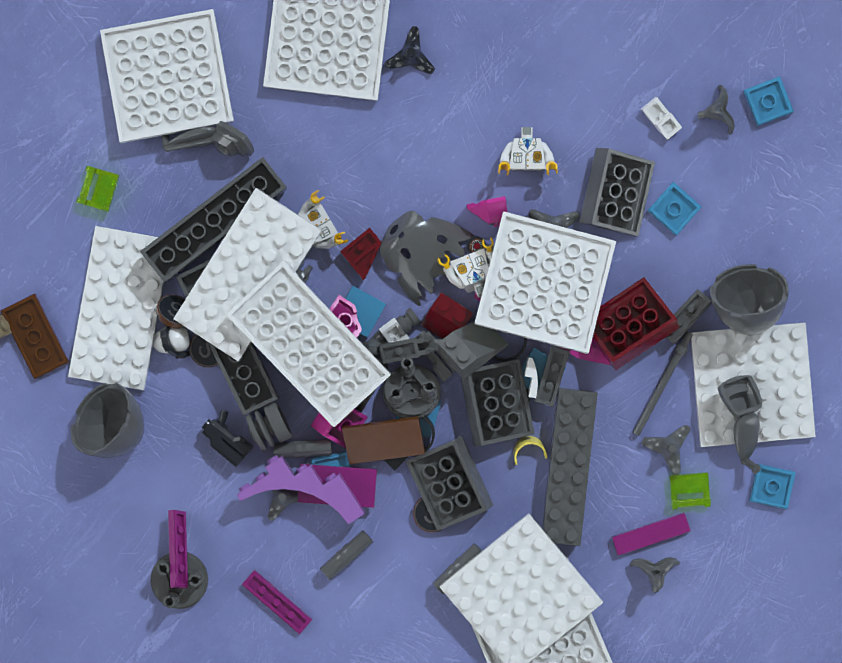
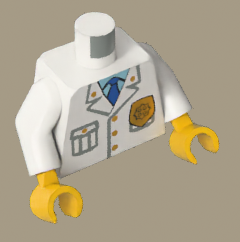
(527, 154)
(318, 217)
(470, 270)

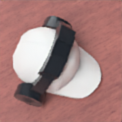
(172, 341)

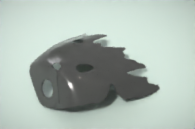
(422, 243)

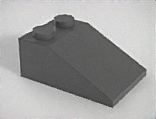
(470, 348)

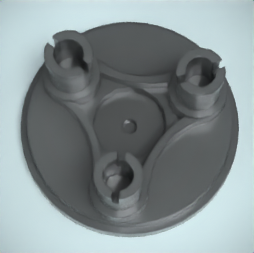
(411, 390)
(177, 597)

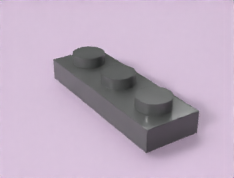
(689, 313)
(552, 376)

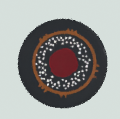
(475, 244)

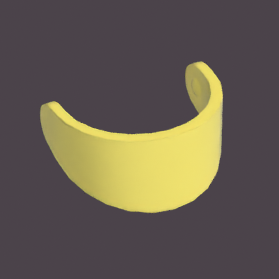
(525, 441)

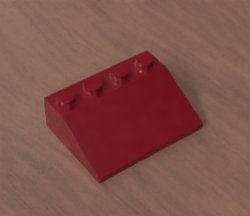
(632, 323)

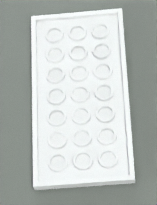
(252, 248)
(117, 311)
(308, 344)

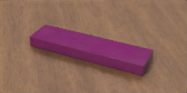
(651, 533)
(178, 549)
(277, 601)

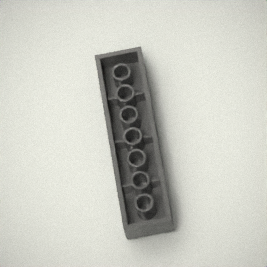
(209, 221)
(246, 377)
(569, 465)

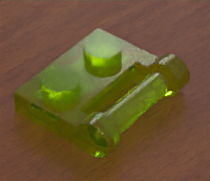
(103, 191)
(689, 484)

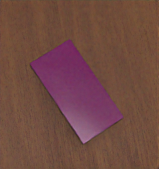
(360, 481)

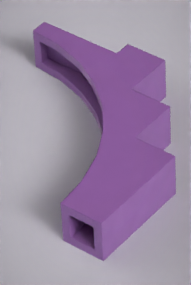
(333, 491)

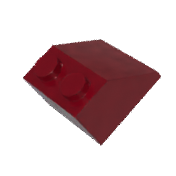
(445, 316)

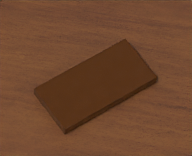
(35, 336)
(383, 440)

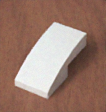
(661, 118)
(393, 331)
(530, 371)

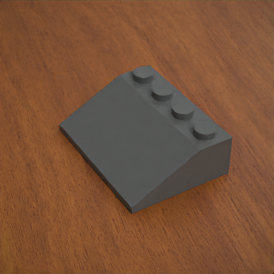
(617, 191)
(497, 403)
(449, 483)

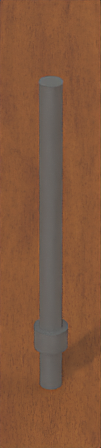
(680, 350)

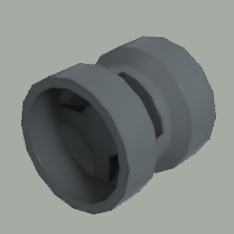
(408, 320)

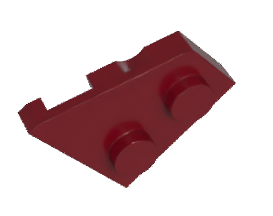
(362, 252)

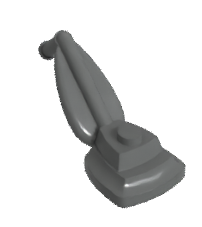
(225, 137)
(742, 400)

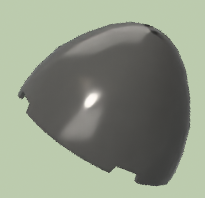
(749, 298)
(108, 422)

